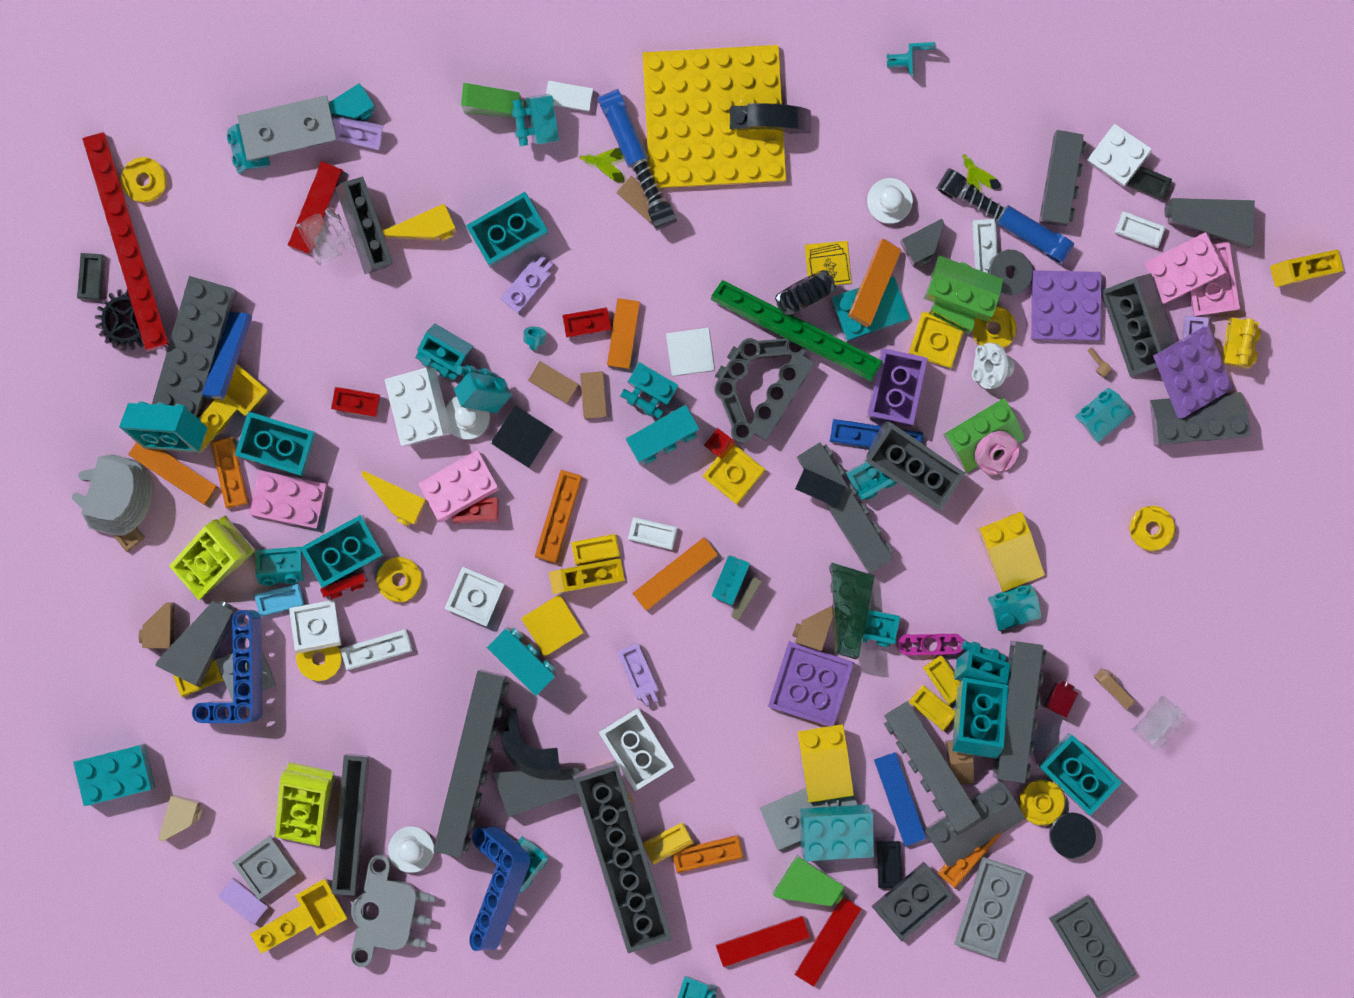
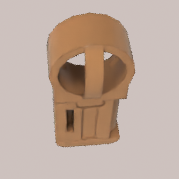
(1114, 688)

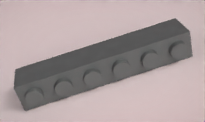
(849, 514)
(932, 767)
(350, 824)

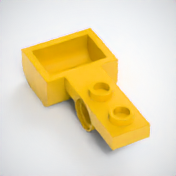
(242, 394)
(316, 909)

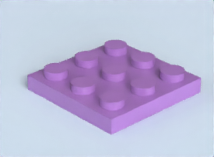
(1066, 305)
(1193, 372)
(810, 684)

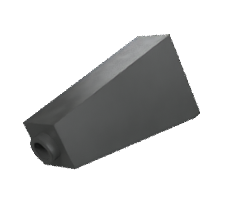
(1220, 218)
(199, 644)
(525, 792)

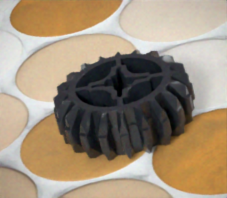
(805, 292)
(118, 326)

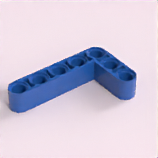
(241, 676)
(510, 871)

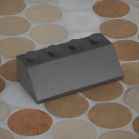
(1138, 322)
(1217, 420)
(913, 465)
(997, 813)

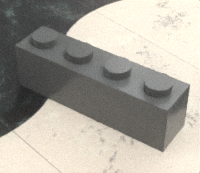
(1061, 178)
(364, 225)

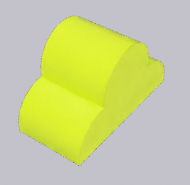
(211, 556)
(303, 803)

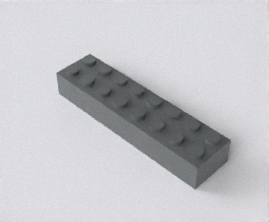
(470, 762)
(621, 856)

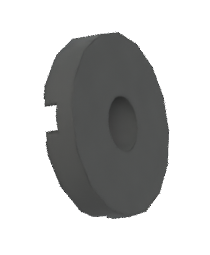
(1021, 267)

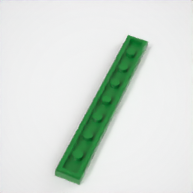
(796, 330)

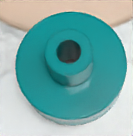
(534, 337)

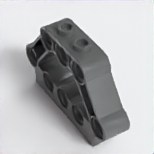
(764, 349)

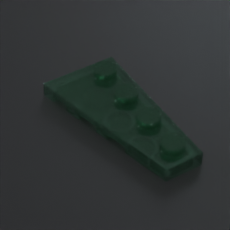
(850, 608)

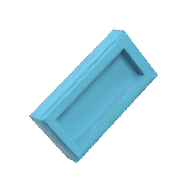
(279, 600)

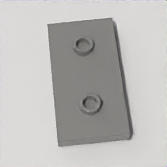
(287, 128)
(784, 815)
(990, 907)

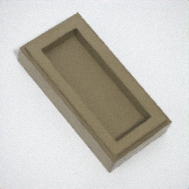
(745, 599)

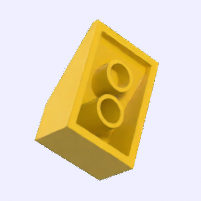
(1011, 551)
(825, 763)

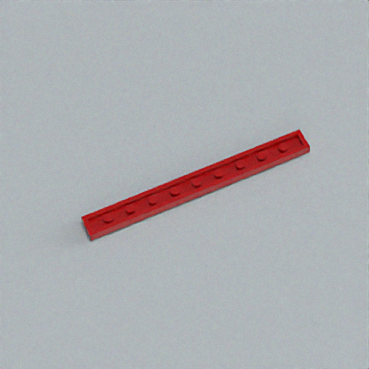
(125, 242)

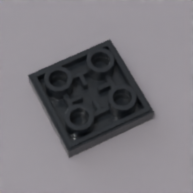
(522, 436)

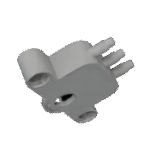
(396, 913)

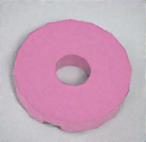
(992, 443)

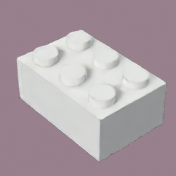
(418, 406)
(636, 749)

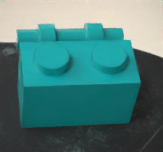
(541, 120)
(443, 351)
(652, 384)
(481, 389)
(982, 664)

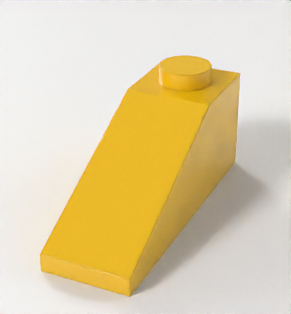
(429, 225)
(1306, 268)
(398, 500)
(586, 576)

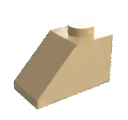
(180, 814)

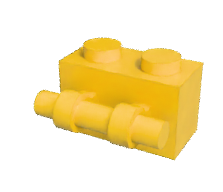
(1240, 343)

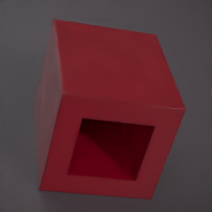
(1061, 698)

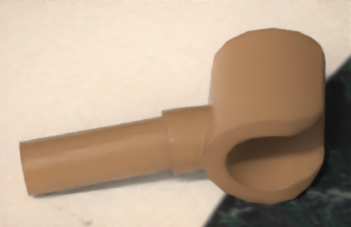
(1104, 368)

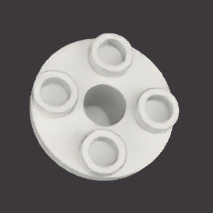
(889, 201)
(991, 366)
(466, 422)
(411, 849)

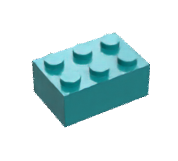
(507, 229)
(163, 426)
(663, 435)
(276, 443)
(342, 551)
(522, 660)
(980, 718)
(1079, 774)
(114, 775)
(836, 832)

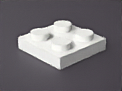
(1119, 155)
(474, 596)
(315, 626)

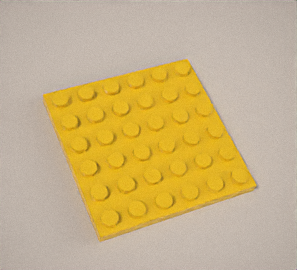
(690, 116)

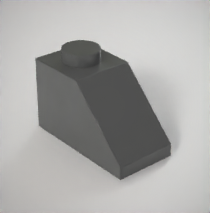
(923, 243)

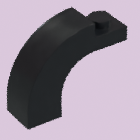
(772, 117)
(531, 761)

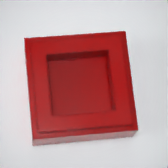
(719, 443)

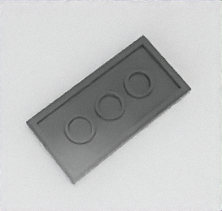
(1092, 946)

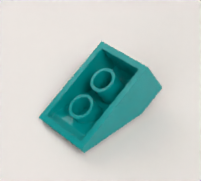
(889, 312)

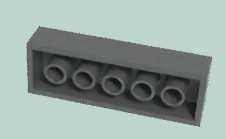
(194, 344)
(1022, 701)

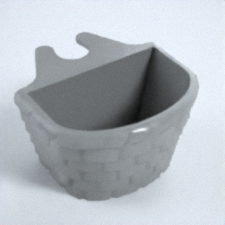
(116, 496)

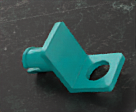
(907, 59)

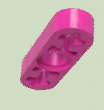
(913, 638)

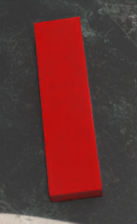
(316, 200)
(762, 941)
(827, 941)

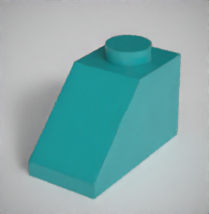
(353, 104)

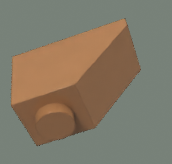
(159, 628)
(814, 629)
(960, 764)

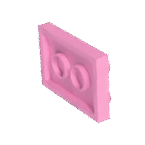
(1185, 268)
(1220, 293)
(458, 486)
(288, 499)

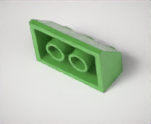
(964, 289)
(967, 435)

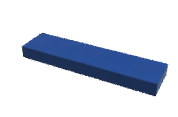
(227, 355)
(860, 433)
(899, 799)

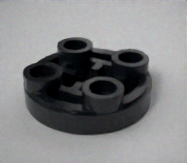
(1072, 835)

